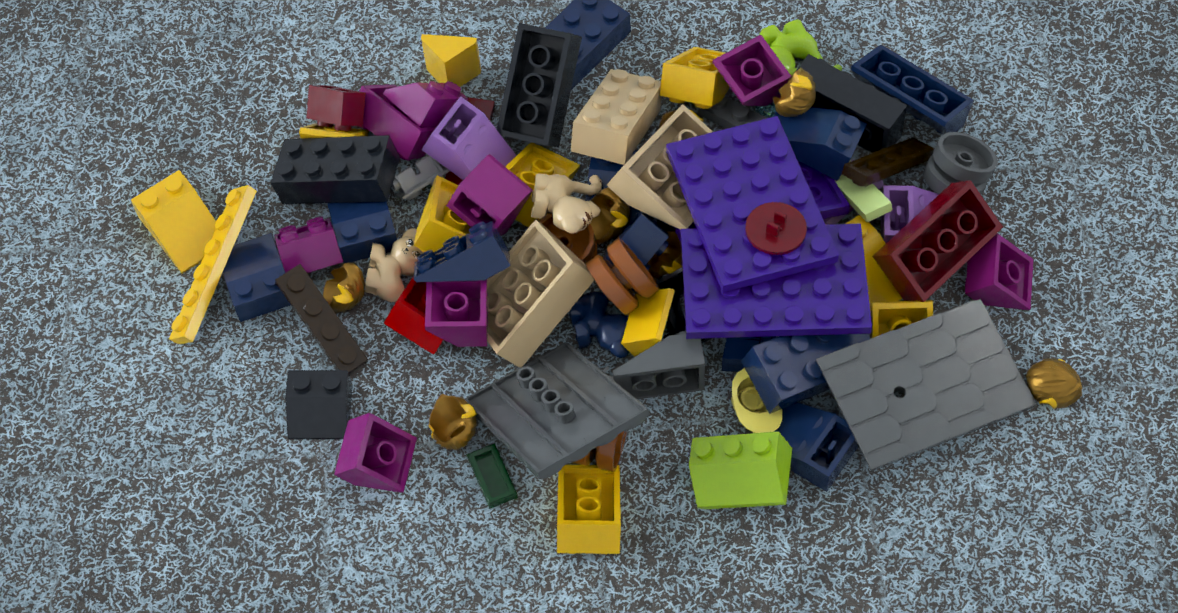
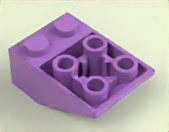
(466, 139)
(906, 204)

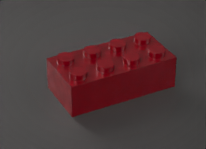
(938, 241)

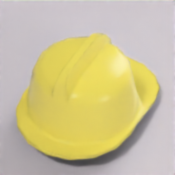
(750, 407)

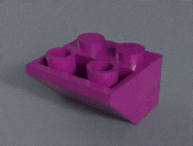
(490, 195)
(308, 245)

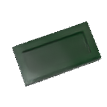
(492, 476)

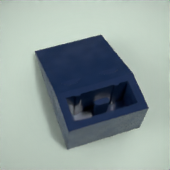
(465, 258)
(818, 442)

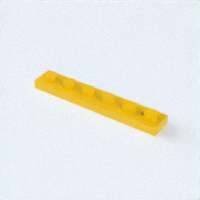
(211, 268)

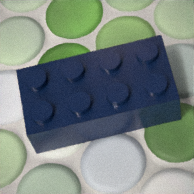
(600, 26)
(787, 368)

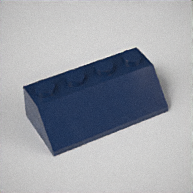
(923, 93)

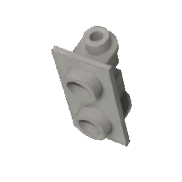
(410, 183)

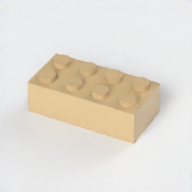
(616, 116)

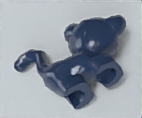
(590, 321)

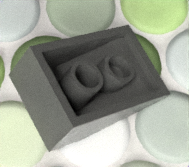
(664, 369)

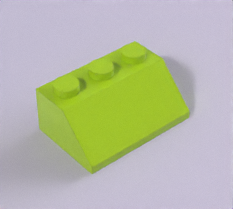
(740, 470)

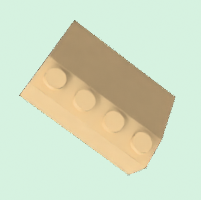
(648, 177)
(533, 293)

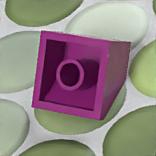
(753, 72)
(425, 102)
(1000, 275)
(458, 312)
(375, 454)

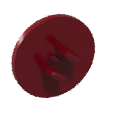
(776, 228)

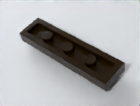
(887, 162)
(321, 319)

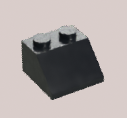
(318, 403)

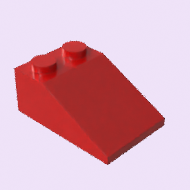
(409, 317)

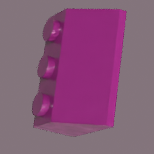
(386, 118)

